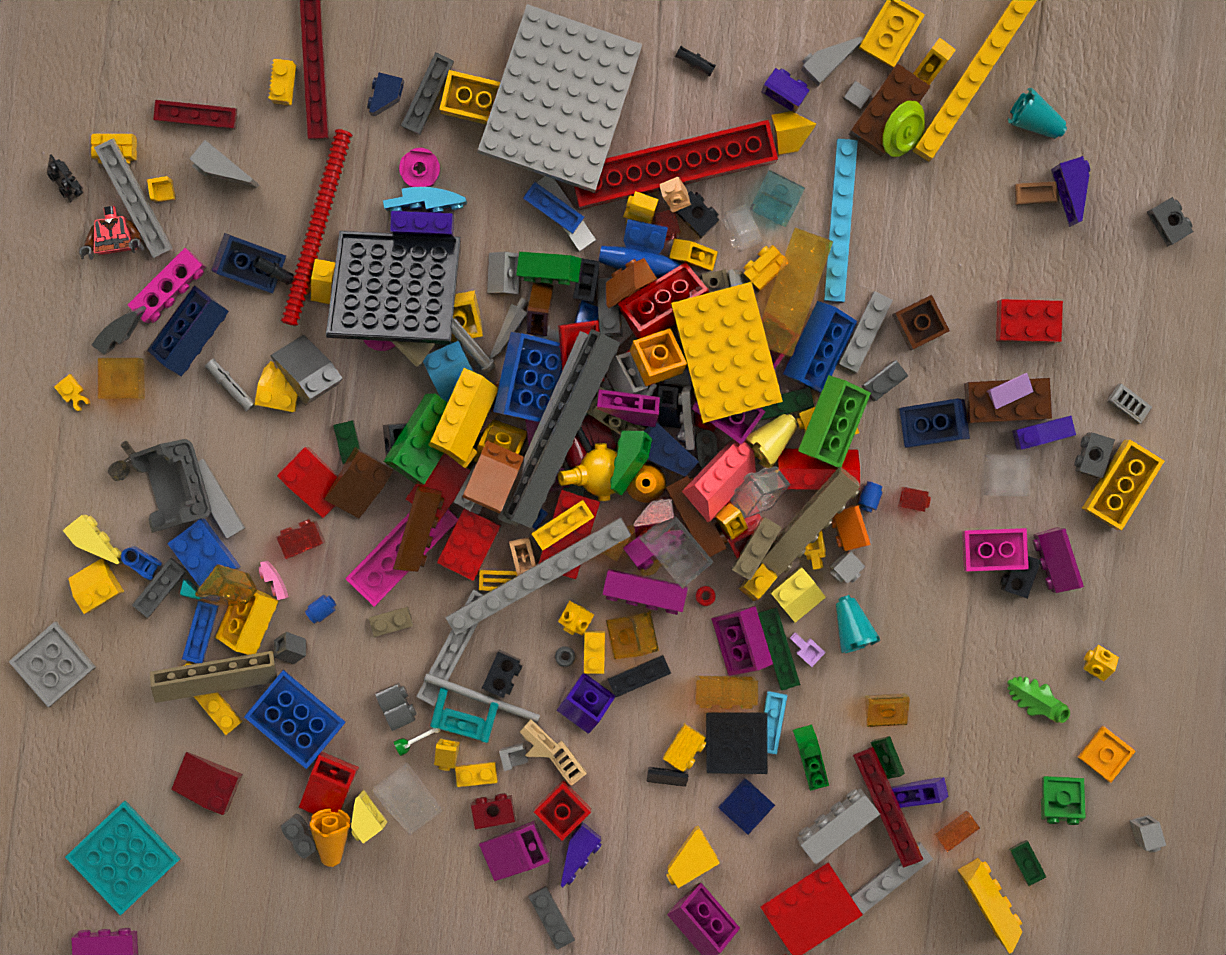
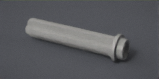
(472, 347)

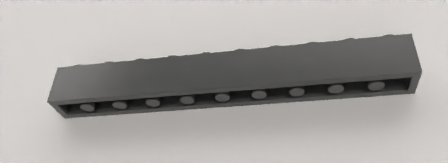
(561, 428)

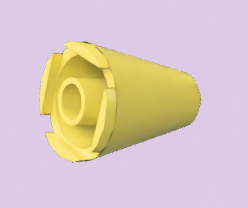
(772, 439)

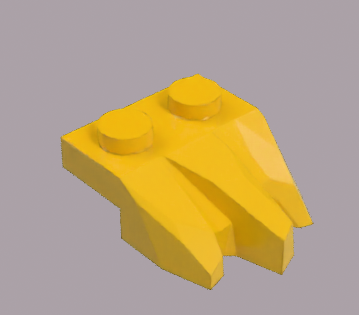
(275, 390)

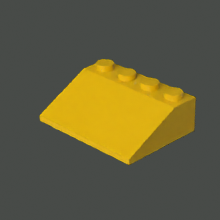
(991, 903)

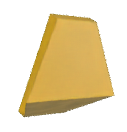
(790, 131)

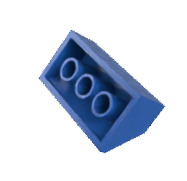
(820, 346)

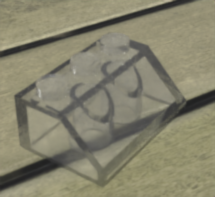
(676, 551)

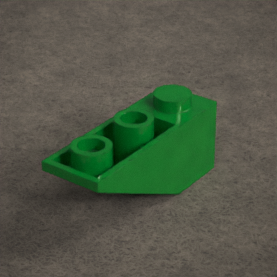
(631, 456)
(811, 757)

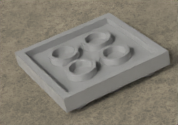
(52, 664)

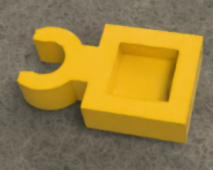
(71, 390)

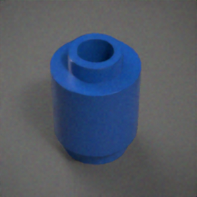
(870, 497)
(320, 608)

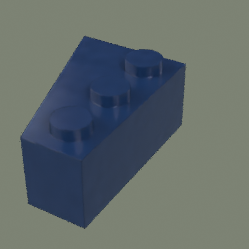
(668, 452)

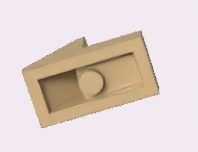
(542, 744)

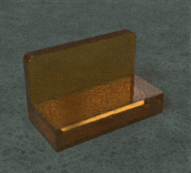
(957, 831)

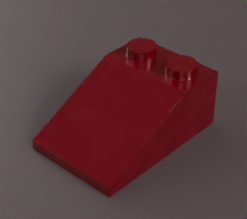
(206, 783)

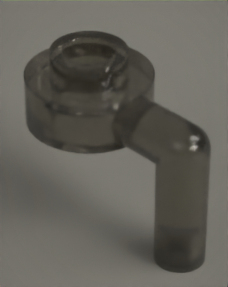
(120, 469)

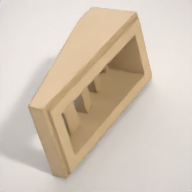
(577, 765)

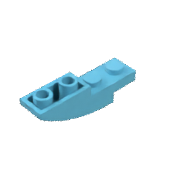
(433, 198)

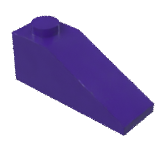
(1043, 432)
(921, 792)

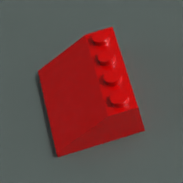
(811, 910)

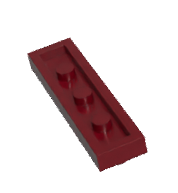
(195, 114)

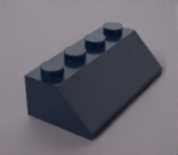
(188, 331)

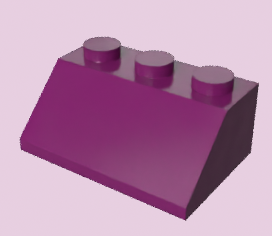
(737, 425)
(1057, 560)
(742, 641)
(703, 921)

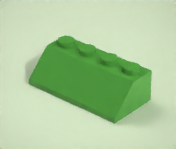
(834, 421)

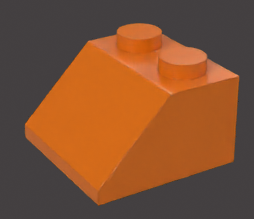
(850, 529)

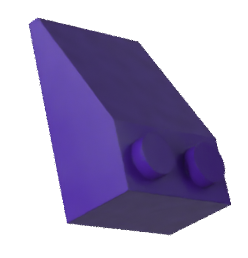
(1072, 186)

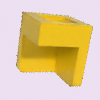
(161, 189)

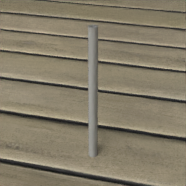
(481, 697)

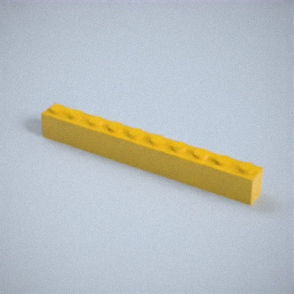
(972, 78)

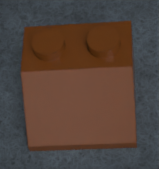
(629, 281)

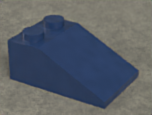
(236, 262)
(934, 423)

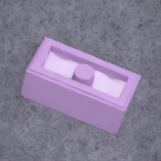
(1010, 391)

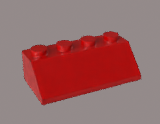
(651, 309)
(810, 473)

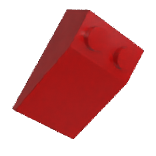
(309, 480)

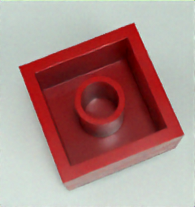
(562, 810)

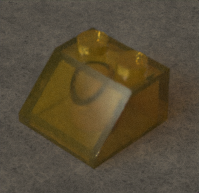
(227, 587)
(632, 635)

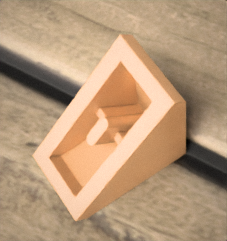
(522, 554)

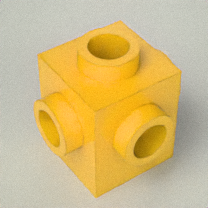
(575, 618)
(1100, 662)

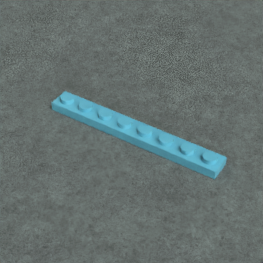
(840, 220)

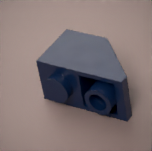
(386, 93)

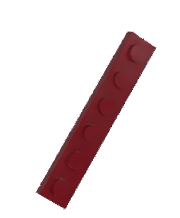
(888, 807)

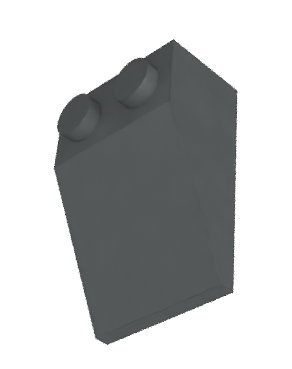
(306, 369)

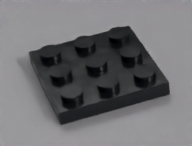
(737, 742)

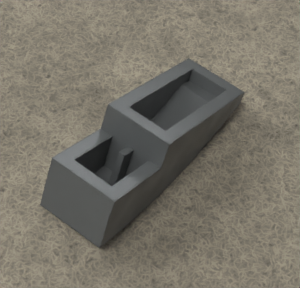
(118, 330)

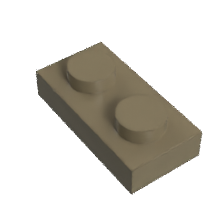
(391, 621)

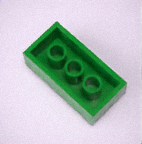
(411, 451)

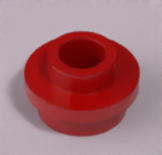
(710, 600)

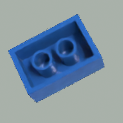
(201, 551)

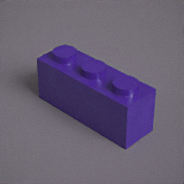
(422, 223)

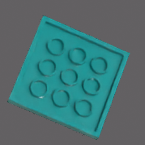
(122, 857)

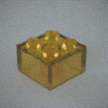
(121, 378)

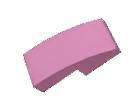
(269, 573)

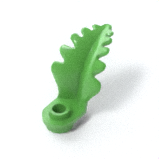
(1039, 700)

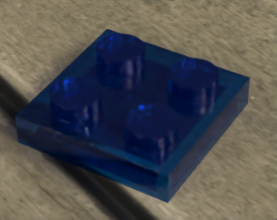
(746, 806)

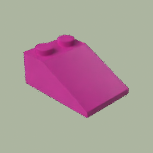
(995, 549)

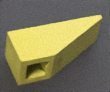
(89, 538)

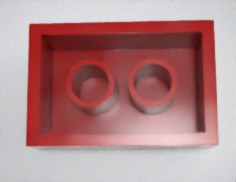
(1029, 321)
(469, 544)

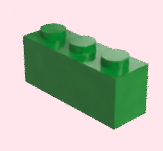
(548, 268)

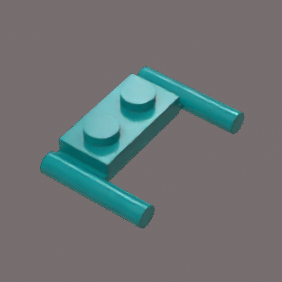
(462, 723)

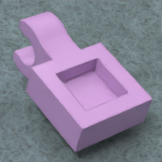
(809, 650)

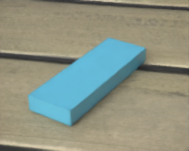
(775, 708)

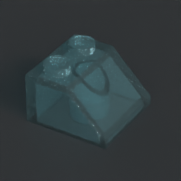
(777, 198)

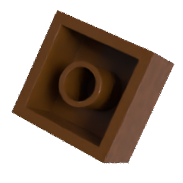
(920, 322)

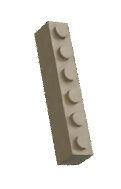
(811, 520)
(213, 676)

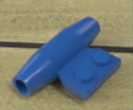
(641, 242)

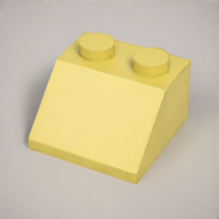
(797, 594)
(366, 818)

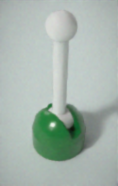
(403, 745)

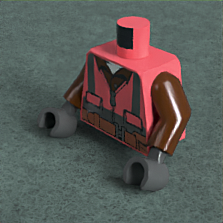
(111, 235)

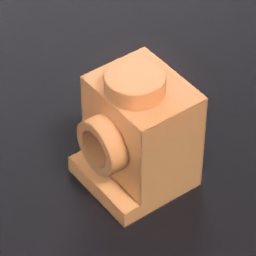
(675, 194)

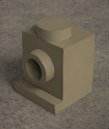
(720, 276)

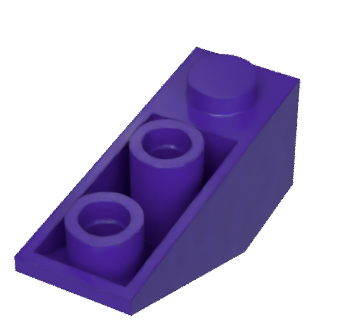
(581, 845)

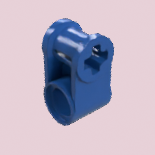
(142, 562)

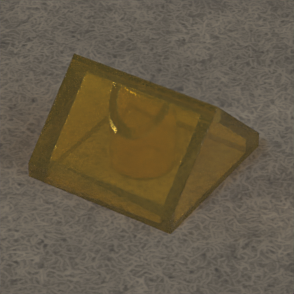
(887, 709)

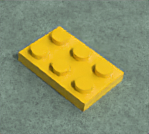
(891, 32)

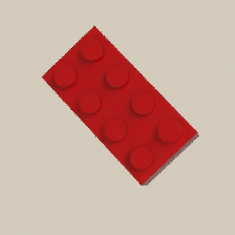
(565, 502)

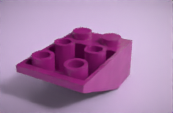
(515, 851)

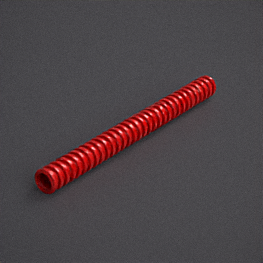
(316, 227)

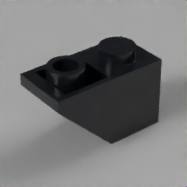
(669, 406)

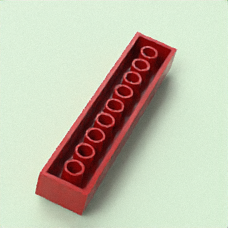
(688, 159)

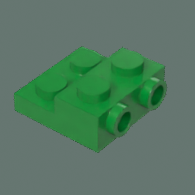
(1063, 800)

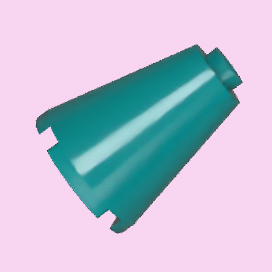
(1036, 115)
(854, 626)

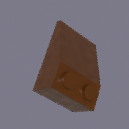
(358, 483)

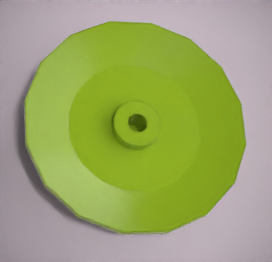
(904, 128)

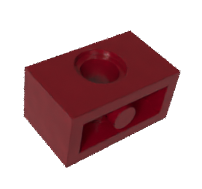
(484, 819)

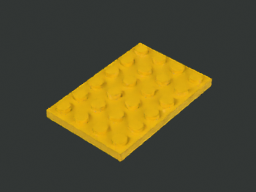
(726, 352)

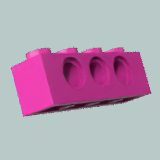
(184, 259)

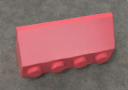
(720, 478)

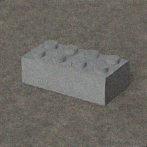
(837, 826)

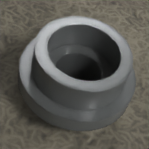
(569, 661)

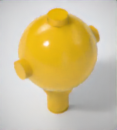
(593, 472)

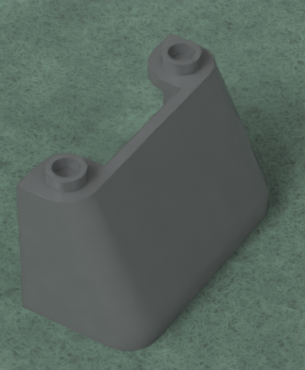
(175, 483)

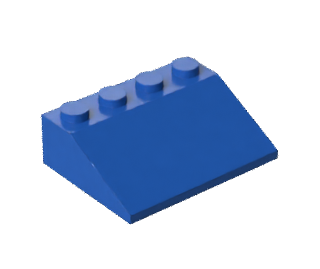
(528, 376)
(295, 719)

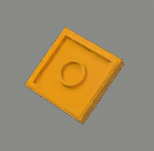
(1106, 754)

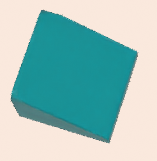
(189, 589)

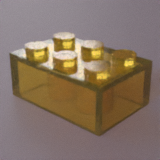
(726, 691)

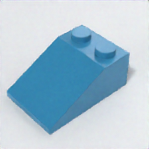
(445, 368)

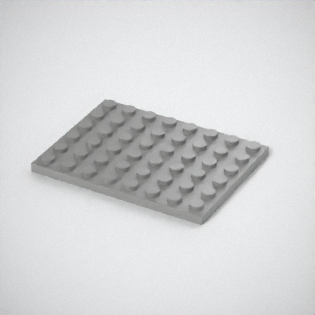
(560, 98)

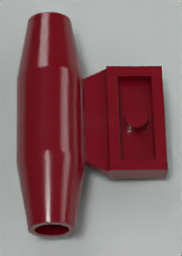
(596, 433)

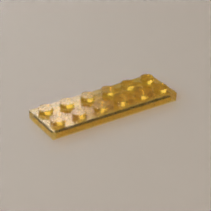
(794, 290)

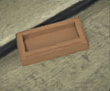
(1036, 193)

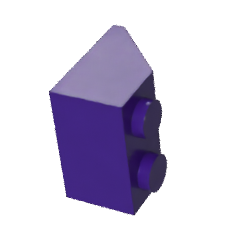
(785, 90)
(586, 703)

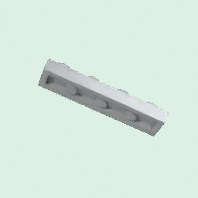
(865, 332)

